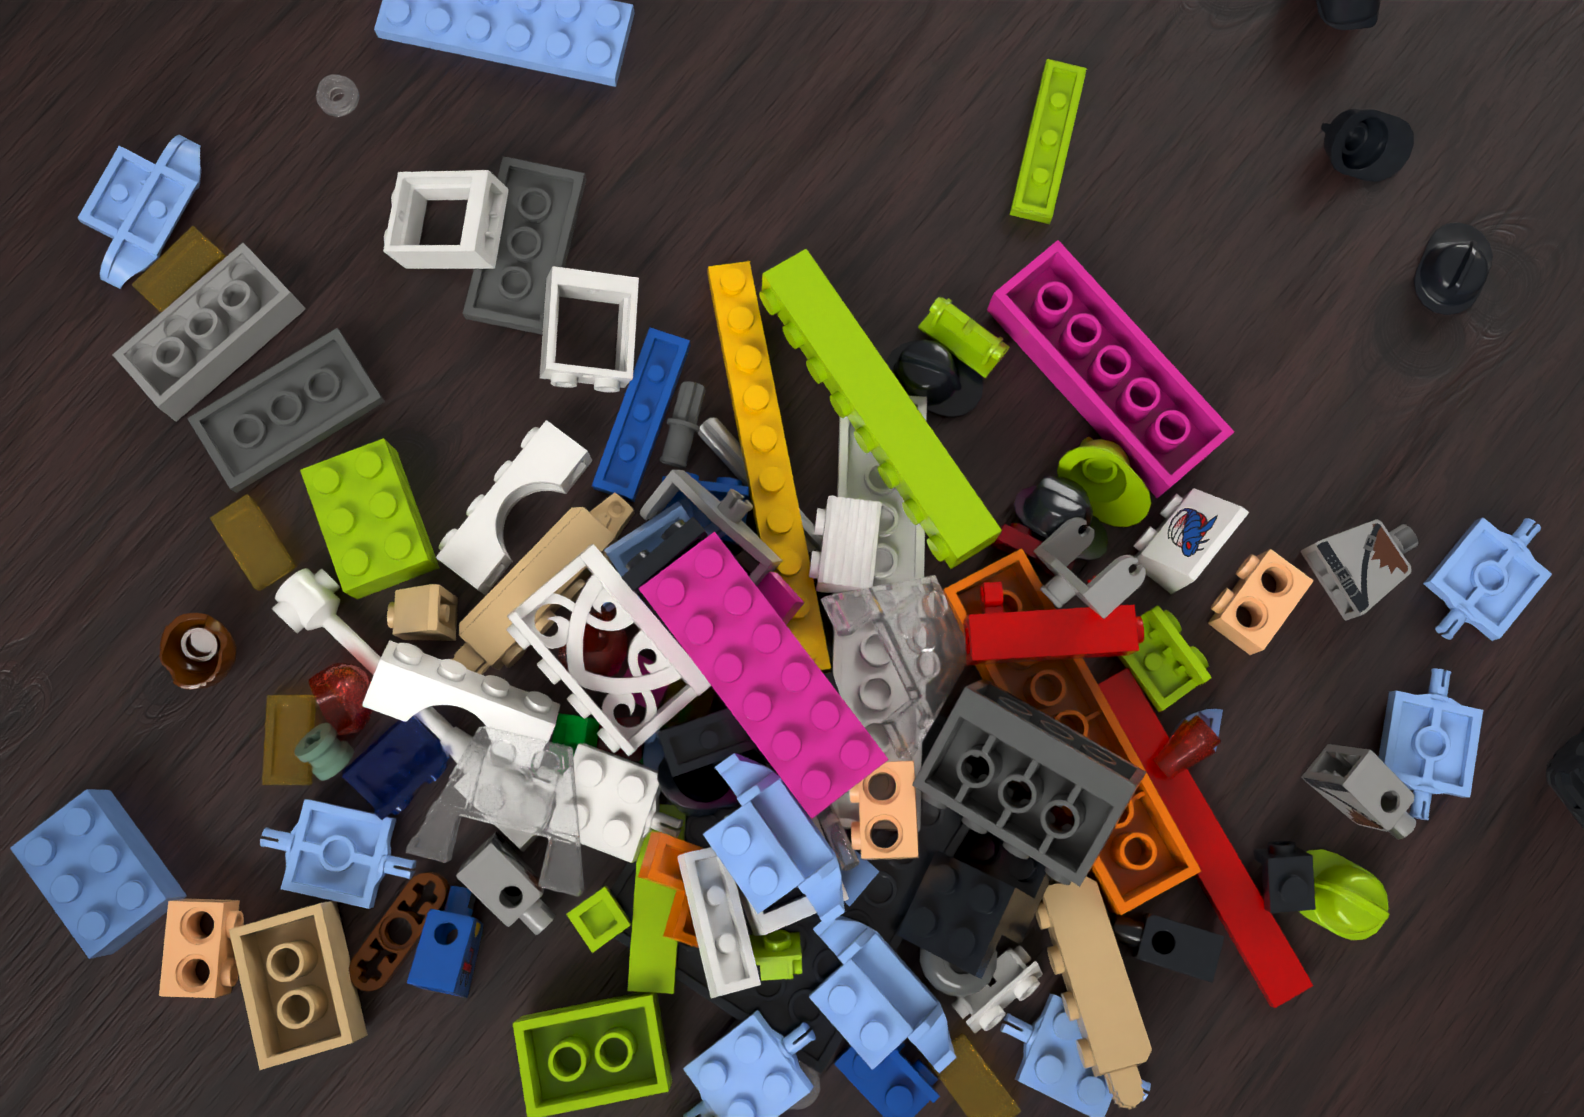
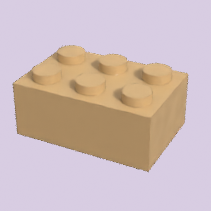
(297, 984)

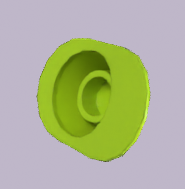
(1111, 484)
(1346, 897)

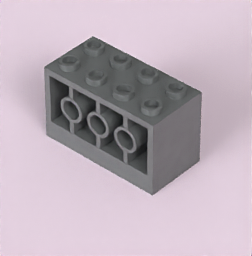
(1047, 756)

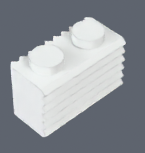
(848, 545)

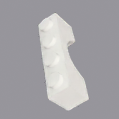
(545, 464)
(413, 680)

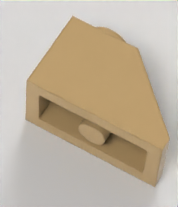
(423, 613)

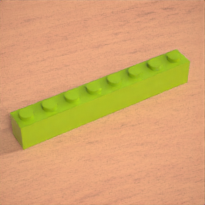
(878, 409)

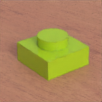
(599, 919)

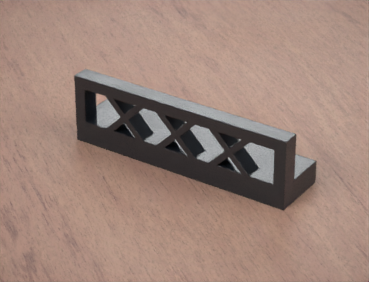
(706, 739)

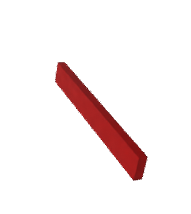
(1222, 872)

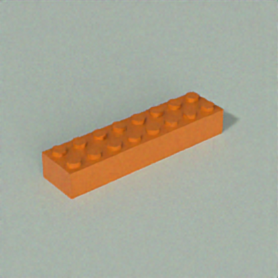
(1145, 847)

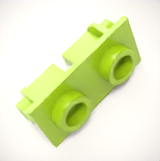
(963, 336)
(777, 954)

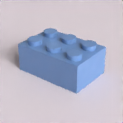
(98, 872)

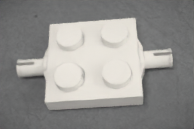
(617, 803)

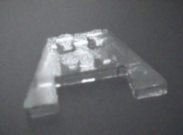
(920, 641)
(516, 786)

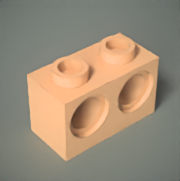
(1266, 608)
(899, 810)
(188, 944)

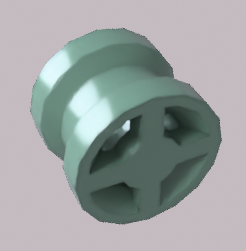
(324, 751)

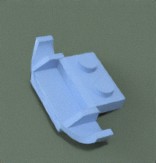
(141, 205)
(774, 842)
(879, 998)

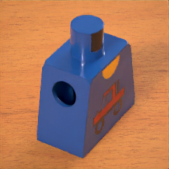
(449, 966)

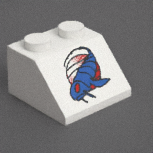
(1187, 538)

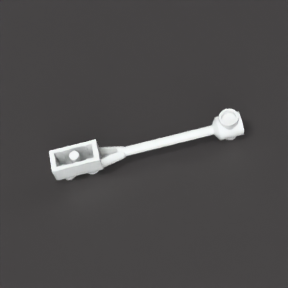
(310, 603)

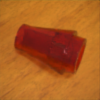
(1187, 746)

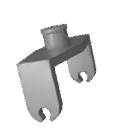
(724, 514)
(1105, 590)

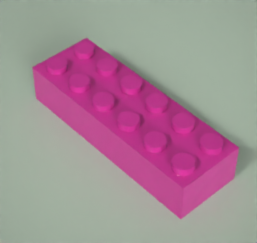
(1108, 368)
(763, 675)

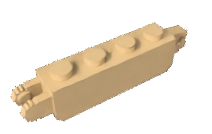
(486, 625)
(1097, 987)

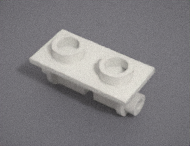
(1013, 982)

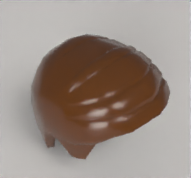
(197, 651)

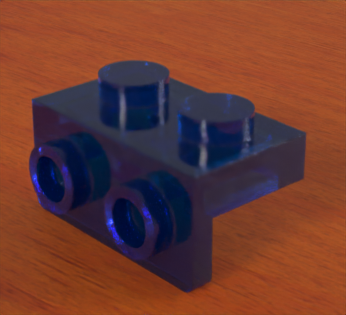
(397, 766)

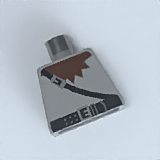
(1361, 565)
(1362, 789)
(499, 866)

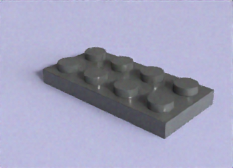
(533, 239)
(285, 410)

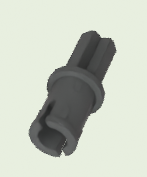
(683, 424)

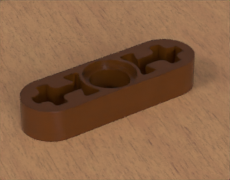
(370, 952)

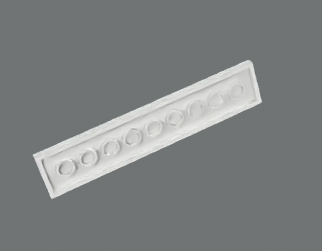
(860, 659)

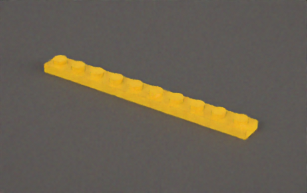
(765, 445)

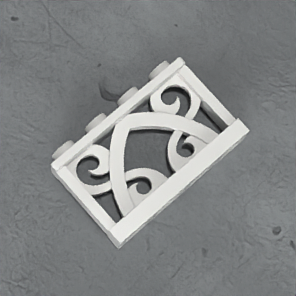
(670, 661)

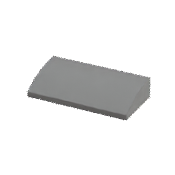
(208, 332)

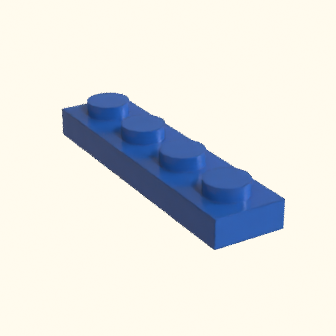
(641, 414)

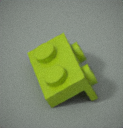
(1165, 662)

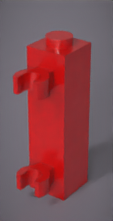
(1047, 633)

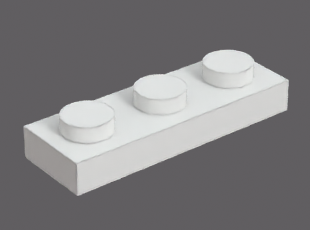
(718, 923)

